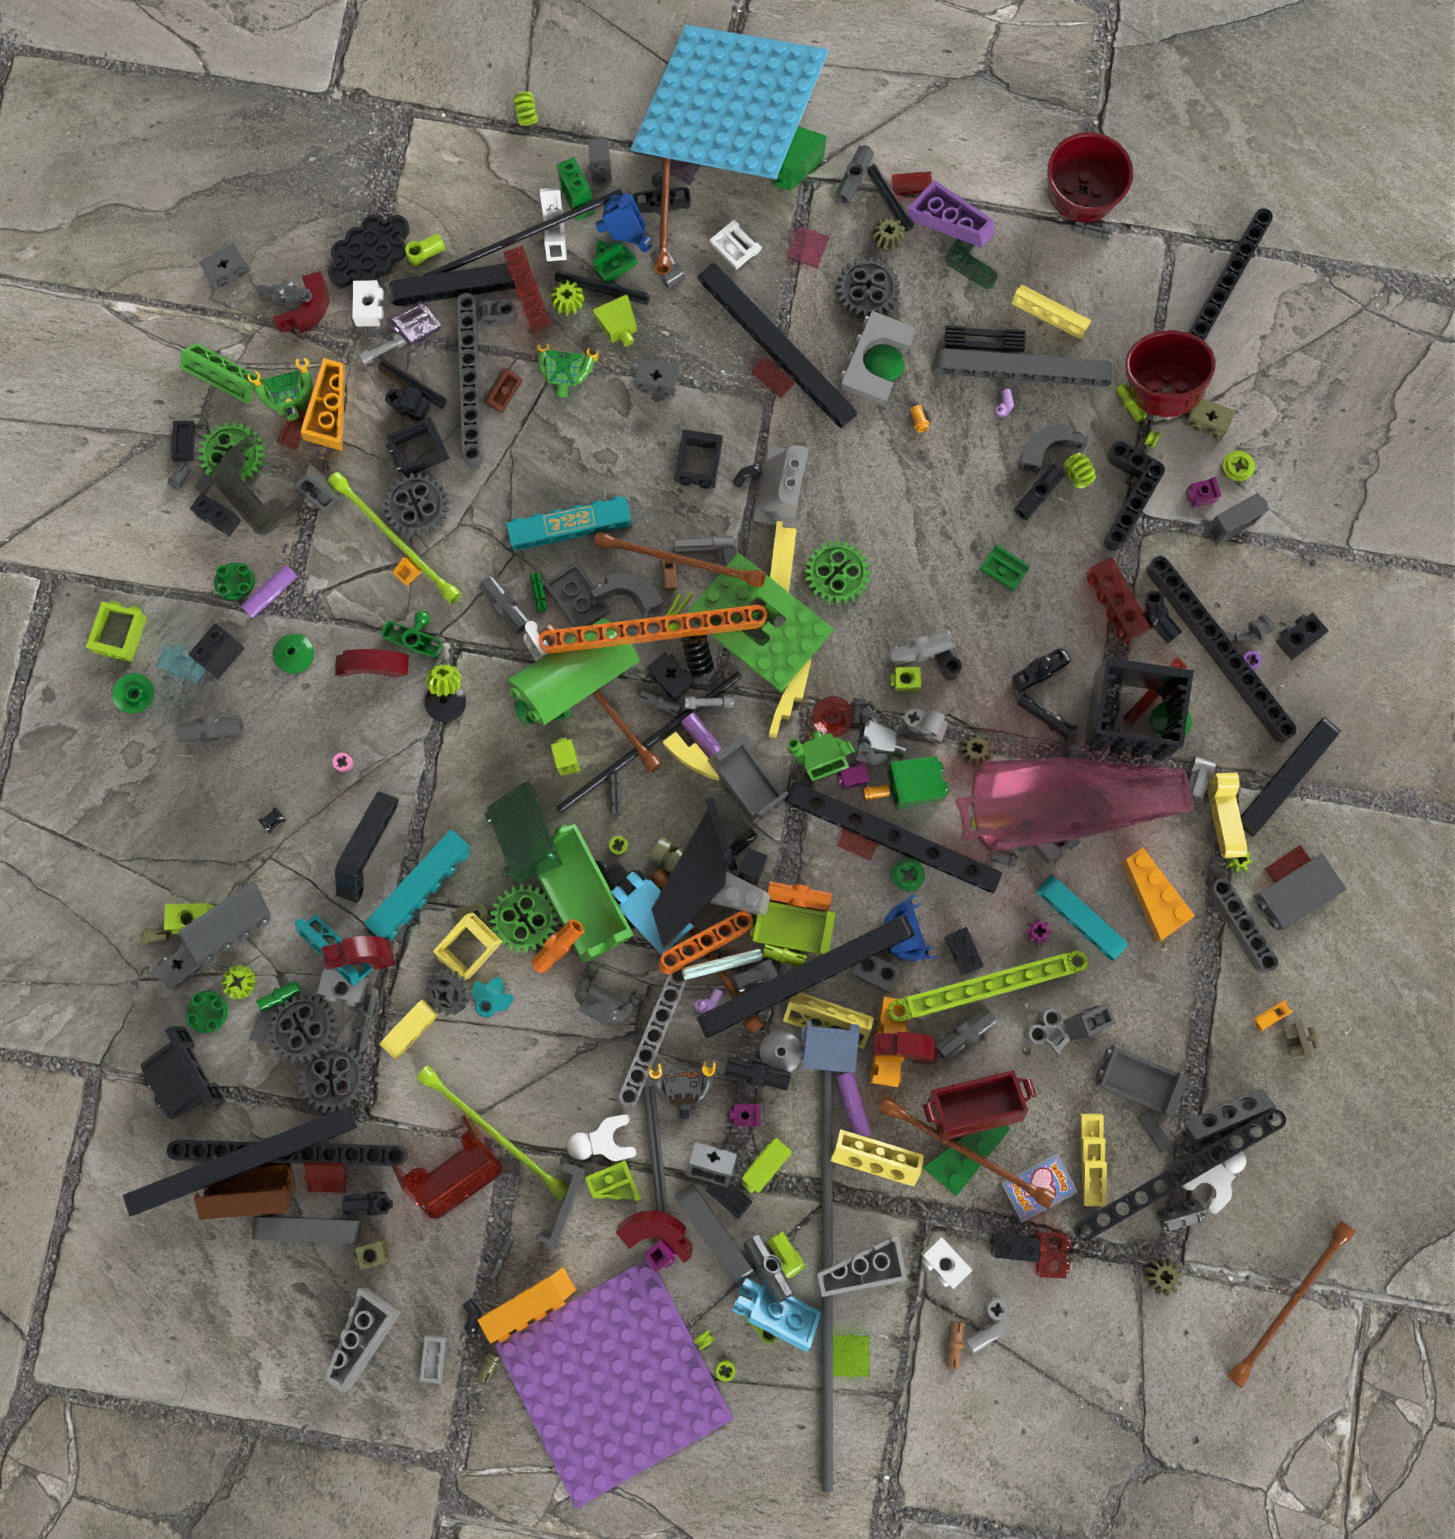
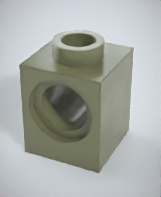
(380, 1250)

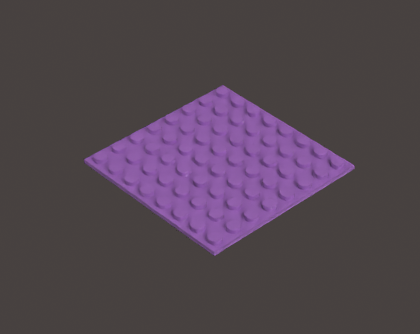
(613, 1382)

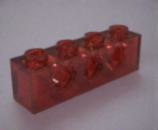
(527, 289)
(1119, 589)

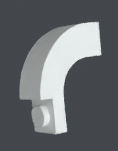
(555, 236)

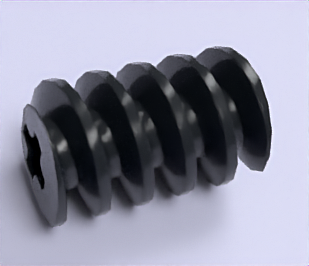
(698, 655)

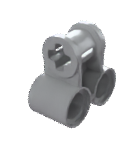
(930, 724)
(1051, 1034)

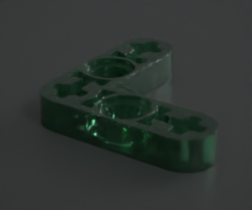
(964, 254)

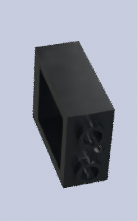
(409, 433)
(704, 440)

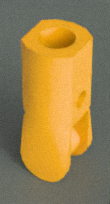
(1270, 1016)

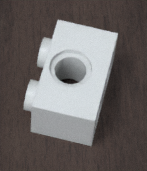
(367, 292)
(955, 1272)

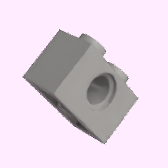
(329, 986)

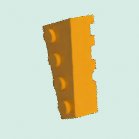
(326, 408)
(1157, 897)
(886, 1069)
(527, 1305)

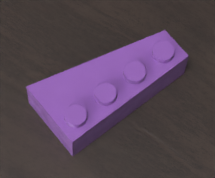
(951, 215)

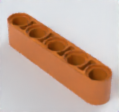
(698, 949)

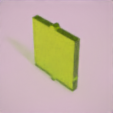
(850, 1355)

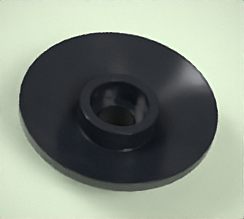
(445, 712)

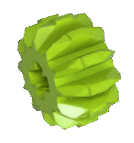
(525, 108)
(575, 298)
(1079, 470)
(443, 680)

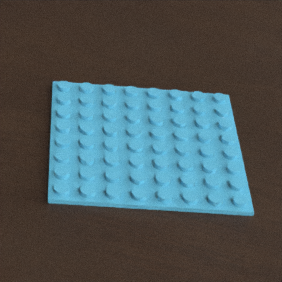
(730, 101)

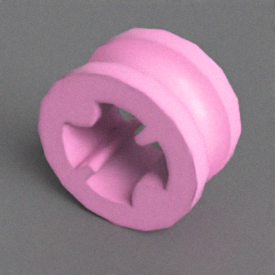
(336, 764)

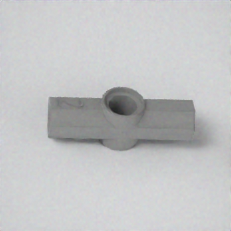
(922, 648)

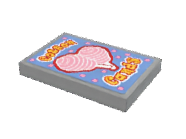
(1047, 1173)

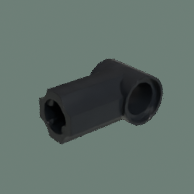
(948, 658)

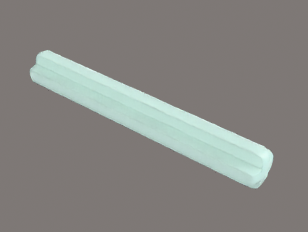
(722, 964)

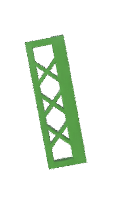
(218, 373)

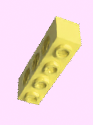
(877, 1158)

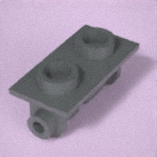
(1191, 1212)

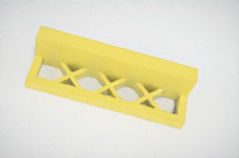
(1051, 311)
(783, 555)
(828, 1013)

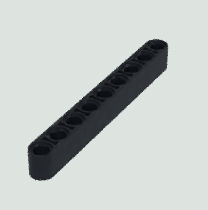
(1231, 276)

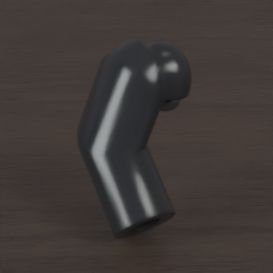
(745, 472)
(474, 1314)

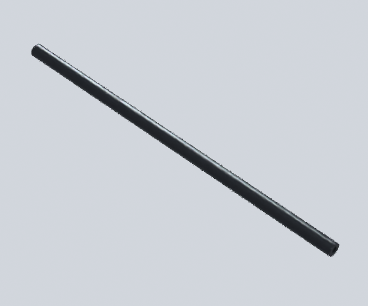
(525, 234)
(647, 743)

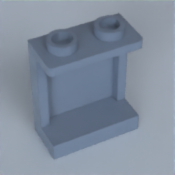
(829, 1048)

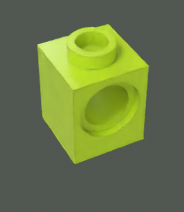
(913, 673)

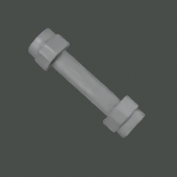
(397, 341)
(725, 701)

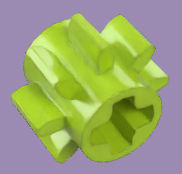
(1233, 863)

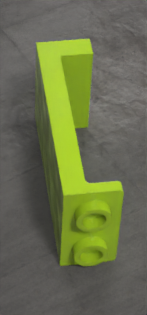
(794, 928)

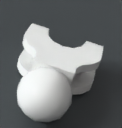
(581, 1145)
(1219, 1180)

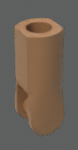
(669, 576)

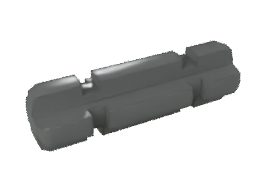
(1092, 230)
(615, 794)

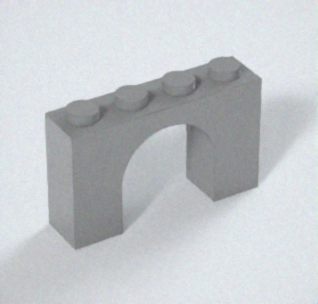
(878, 330)

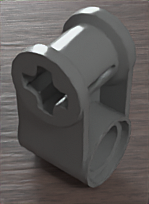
(493, 312)

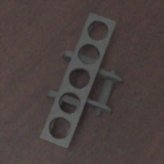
(363, 1031)

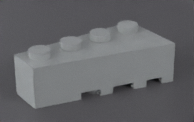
(742, 896)
(869, 1268)
(364, 1332)

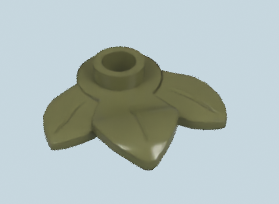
(462, 911)

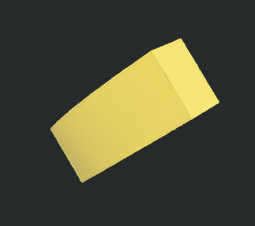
(690, 756)

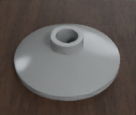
(779, 1039)

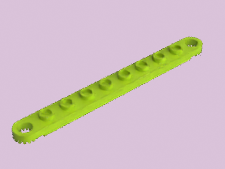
(987, 986)

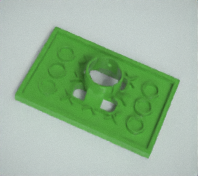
(785, 647)

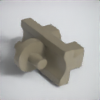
(1303, 1050)

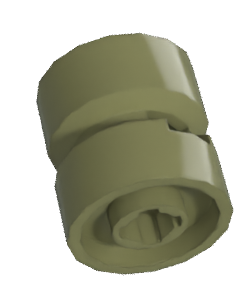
(666, 854)

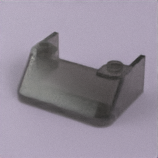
(259, 516)

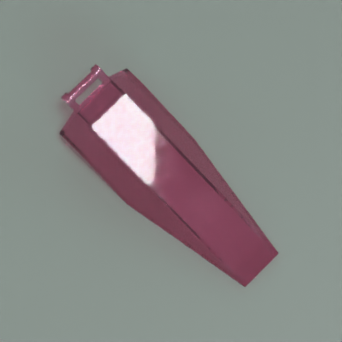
(1066, 799)

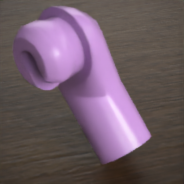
(1007, 404)
(706, 1005)

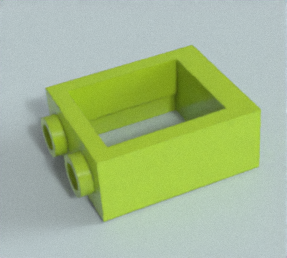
(133, 636)
(765, 1165)

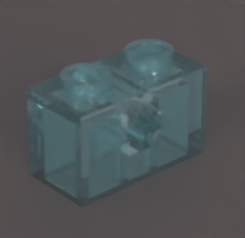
(179, 664)

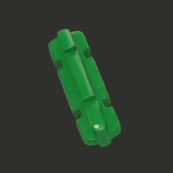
(538, 592)

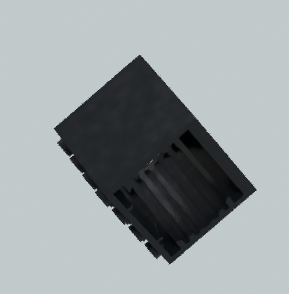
(1169, 682)

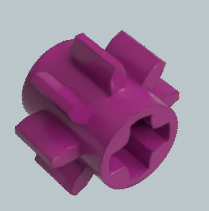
(1041, 927)

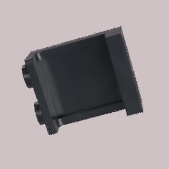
(216, 651)

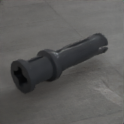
(1054, 722)

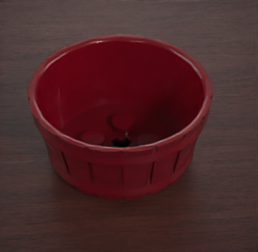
(1093, 163)
(1169, 360)

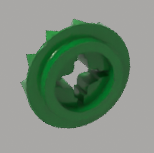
(904, 865)

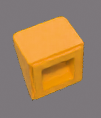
(406, 571)

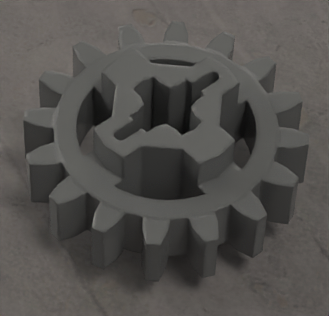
(447, 992)

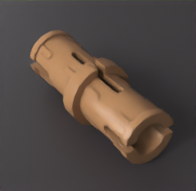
(955, 1345)

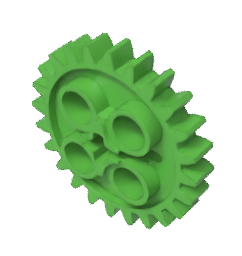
(236, 435)
(824, 560)
(508, 930)

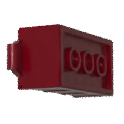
(978, 1105)

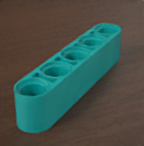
(1082, 918)

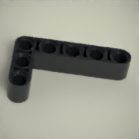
(1137, 496)
(350, 866)

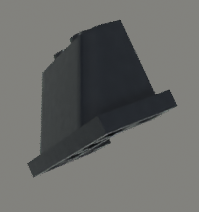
(178, 1077)

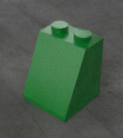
(804, 155)
(917, 782)

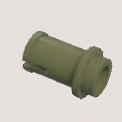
(151, 936)
(488, 1366)

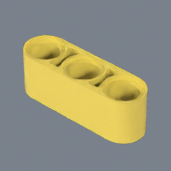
(409, 1029)

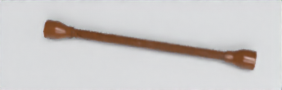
(662, 260)
(752, 577)
(649, 759)
(753, 1023)
(1041, 1195)
(1241, 1372)

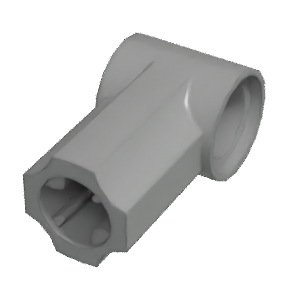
(1200, 773)

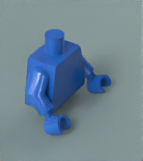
(624, 221)
(913, 948)

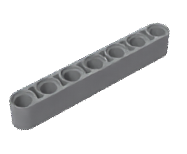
(646, 1044)

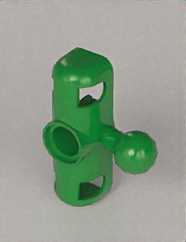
(423, 642)

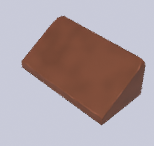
(502, 390)

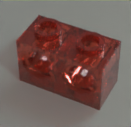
(1047, 1254)

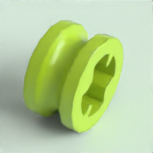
(1152, 438)
(612, 843)
(703, 1340)
(722, 1377)

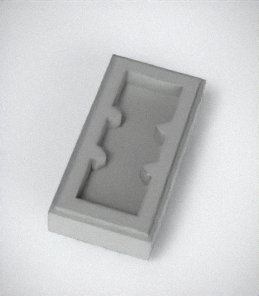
(432, 1359)

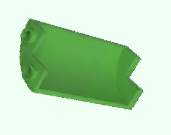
(568, 677)
(582, 894)

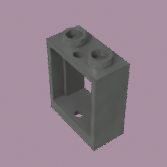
(1237, 518)

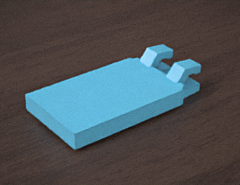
(638, 910)
(787, 1320)

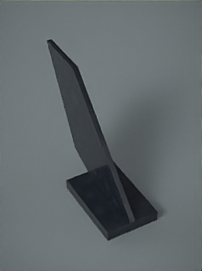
(696, 876)

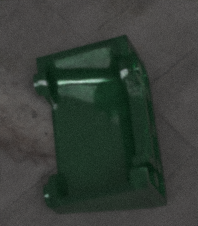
(523, 833)

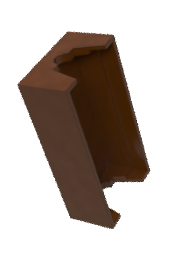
(254, 1192)

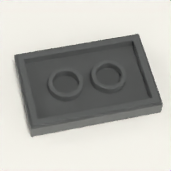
(572, 592)

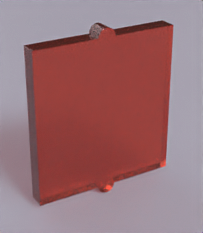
(857, 844)
(325, 1177)

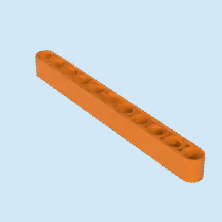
(644, 636)

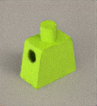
(617, 320)

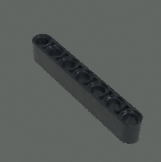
(450, 284)
(1289, 776)

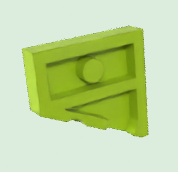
(613, 1183)

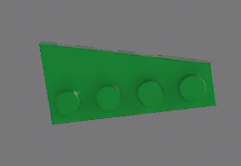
(955, 1169)

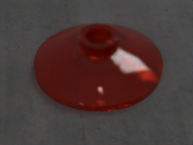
(832, 706)

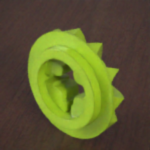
(1246, 463)
(248, 983)

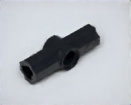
(1046, 483)
(758, 1073)

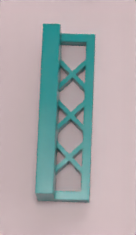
(316, 941)

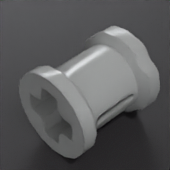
(1000, 1314)

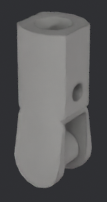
(985, 1336)

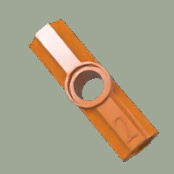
(799, 896)
(557, 946)

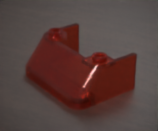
(455, 1178)

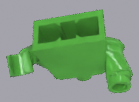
(821, 755)

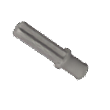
(704, 544)

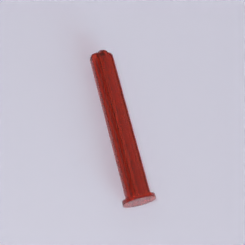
(1148, 698)

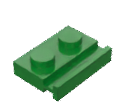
(1004, 568)

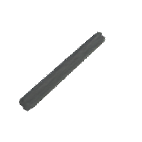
(655, 1149)

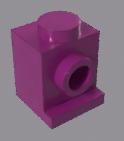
(1210, 495)
(853, 776)
(752, 1109)
(660, 1256)

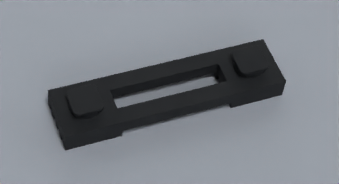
(1013, 339)

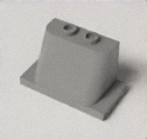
(781, 486)

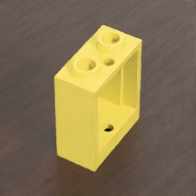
(481, 931)

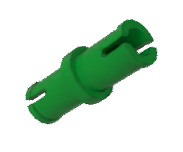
(278, 996)

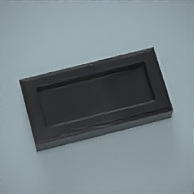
(183, 440)
(730, 1198)

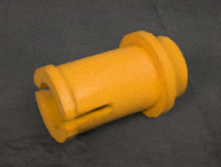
(920, 421)
(876, 792)

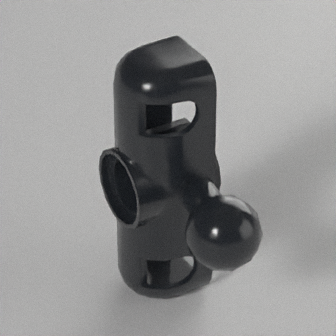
(654, 196)
(1040, 669)

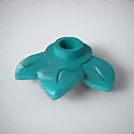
(493, 994)

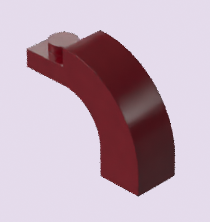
(310, 312)
(371, 661)
(359, 949)
(905, 1044)
(655, 1225)

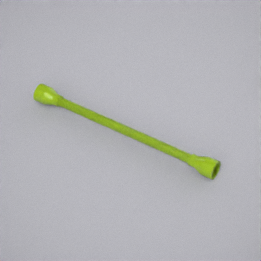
(340, 484)
(429, 1078)

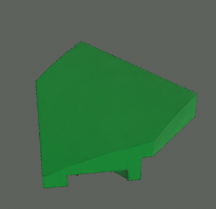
(612, 260)

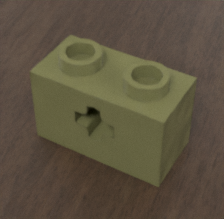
(1219, 417)

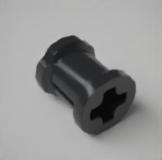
(272, 820)

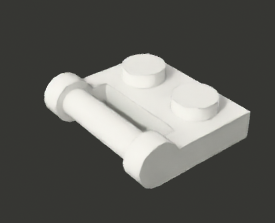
(731, 249)
(531, 640)

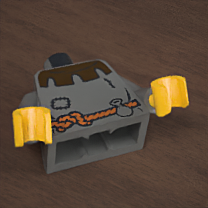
(683, 1086)

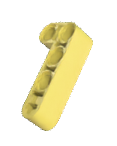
(1226, 814)

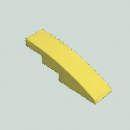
(793, 692)
(1093, 1159)

